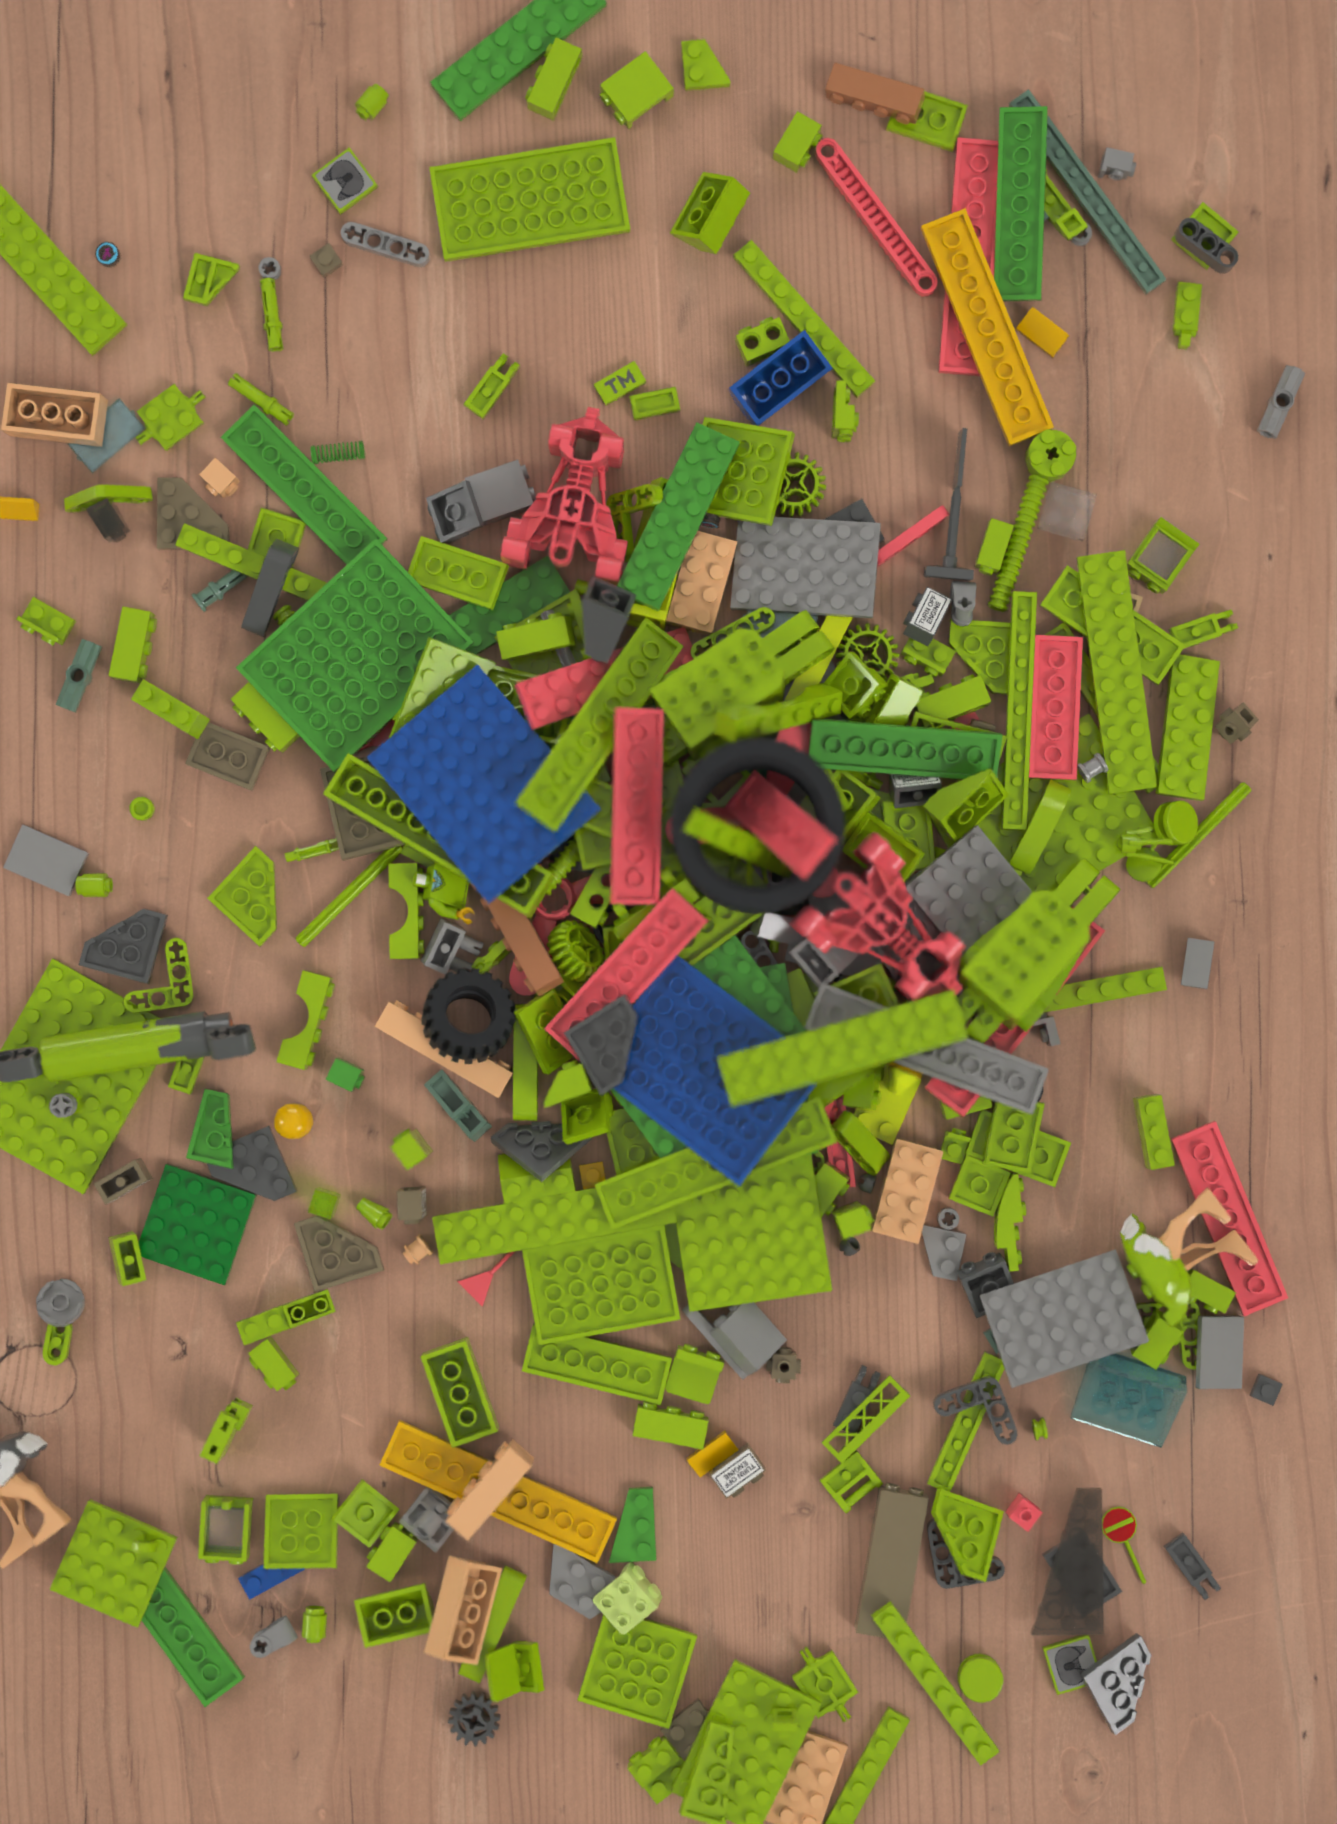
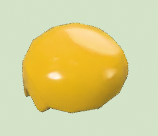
(293, 1121)

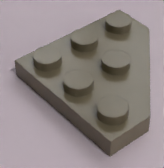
(179, 505)
(334, 1253)

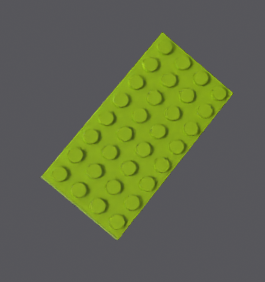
(529, 199)

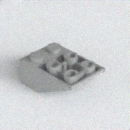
(821, 966)

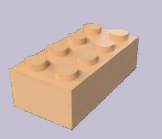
(54, 414)
(701, 583)
(906, 1190)
(489, 1489)
(463, 1610)

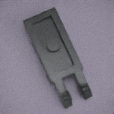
(854, 1397)
(1191, 1563)

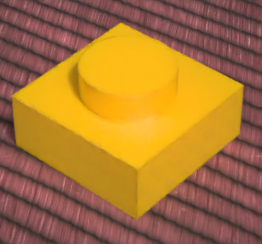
(592, 1174)

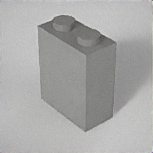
(502, 492)
(747, 1336)

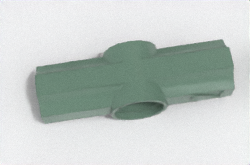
(84, 660)

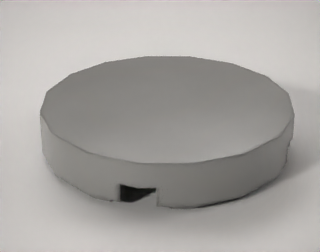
(60, 1302)

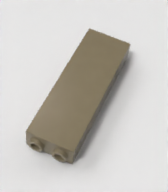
(891, 1554)

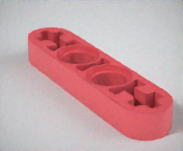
(912, 534)

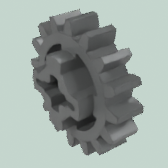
(483, 1722)

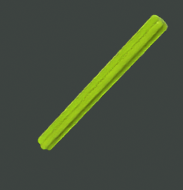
(1204, 829)
(347, 895)

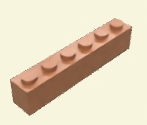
(526, 945)

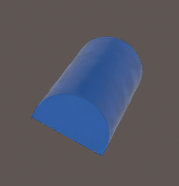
(779, 379)

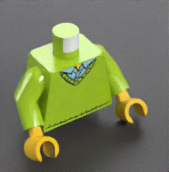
(444, 892)

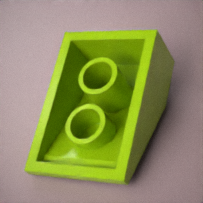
(965, 803)
(871, 985)

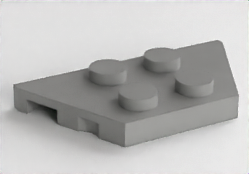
(577, 1581)

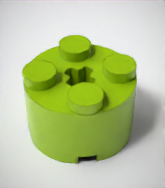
(1063, 455)

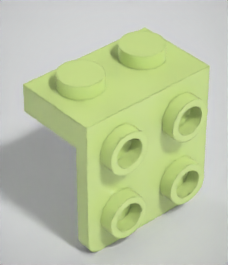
(628, 1598)

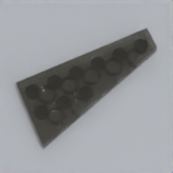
(1075, 1581)

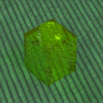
(324, 1203)

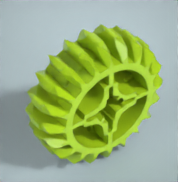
(802, 490)
(858, 648)
(575, 950)

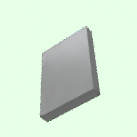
(46, 860)
(1219, 1352)

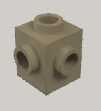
(1236, 723)
(783, 1355)

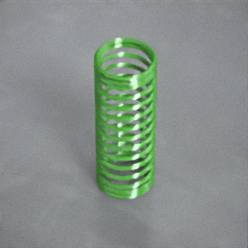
(314, 454)

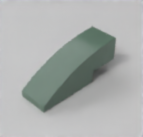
(458, 1105)

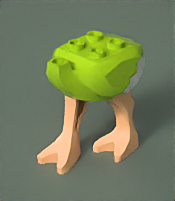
(1165, 1265)

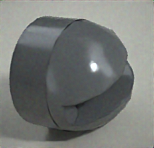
(869, 1182)
(849, 1246)

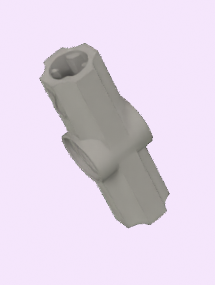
(1285, 389)

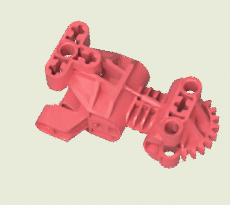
(571, 511)
(879, 918)

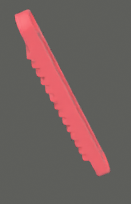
(875, 217)

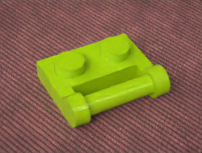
(845, 1476)

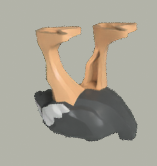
(16, 1488)

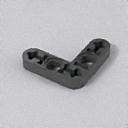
(979, 1397)
(957, 1579)

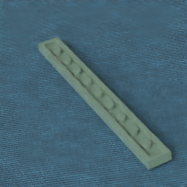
(1097, 204)

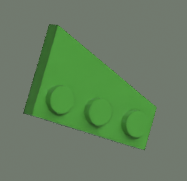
(212, 1131)
(636, 1529)

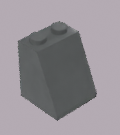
(604, 617)

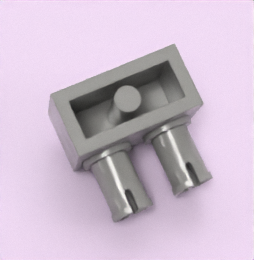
(444, 945)

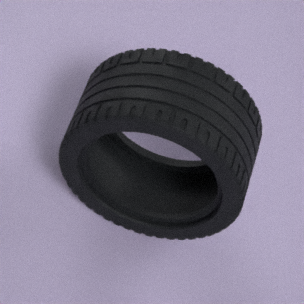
(743, 756)

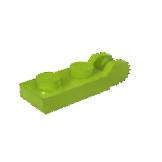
(490, 388)
(1202, 629)

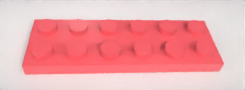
(1055, 707)
(780, 824)

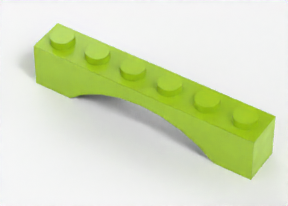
(752, 721)

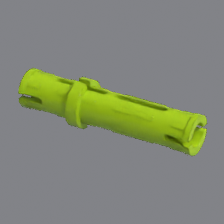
(272, 321)
(269, 405)

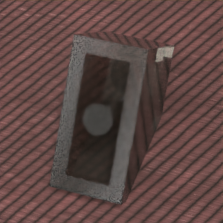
(108, 520)

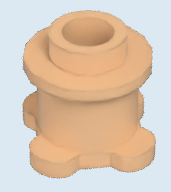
(417, 1250)

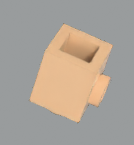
(219, 479)

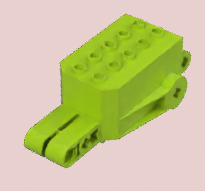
(733, 673)
(1027, 956)

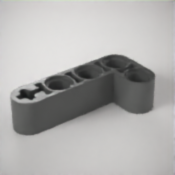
(269, 587)

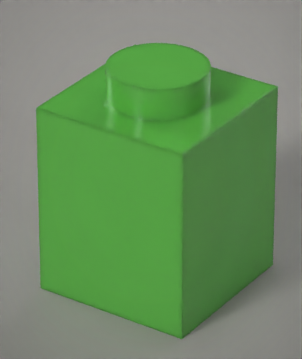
(345, 1075)

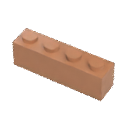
(874, 93)

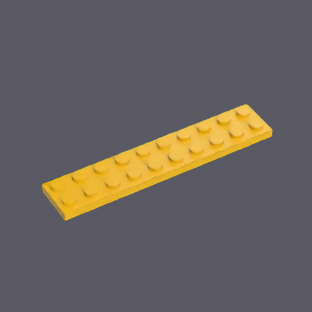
(987, 327)
(527, 1506)

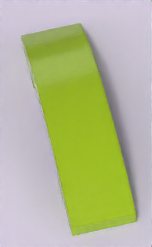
(1061, 215)
(1040, 827)

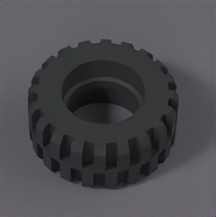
(478, 988)

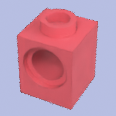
(1023, 1512)

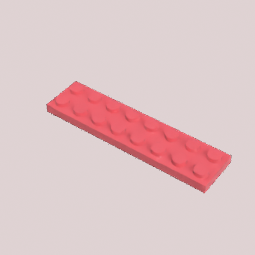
(565, 690)
(636, 806)
(633, 963)
(1209, 1166)

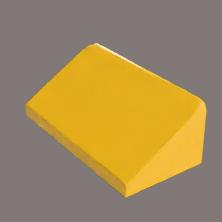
(1042, 332)
(19, 509)
(712, 1454)

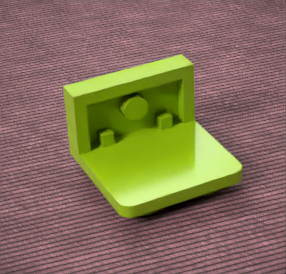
(694, 1373)
(514, 1670)

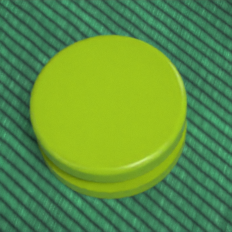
(1176, 822)
(980, 1678)

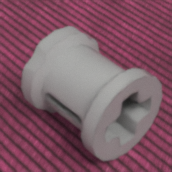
(1092, 767)

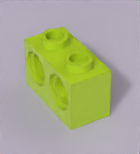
(766, 346)

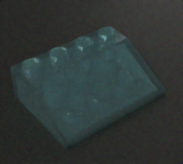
(1129, 1398)

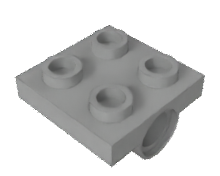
(428, 1519)

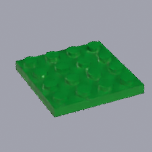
(196, 1224)

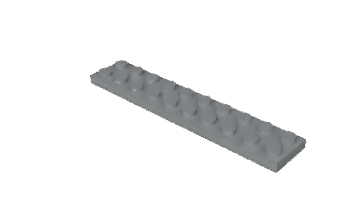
(963, 1064)

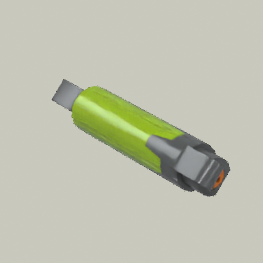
(129, 1047)

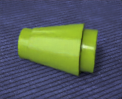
(375, 1214)

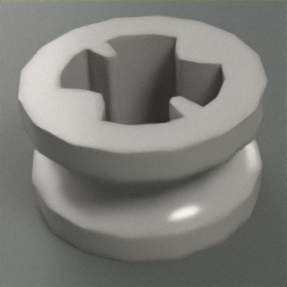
(1083, 241)
(267, 262)
(955, 1221)

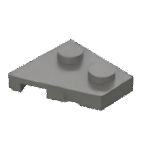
(943, 1251)

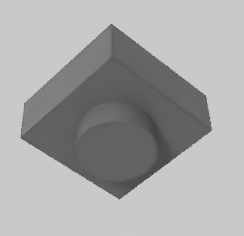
(1266, 1389)

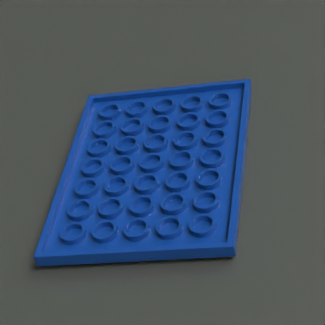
(461, 775)
(676, 1073)

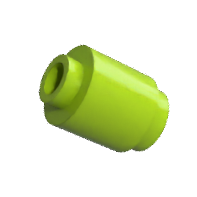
(371, 102)
(94, 885)
(314, 1624)

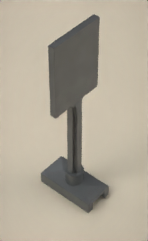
(949, 567)

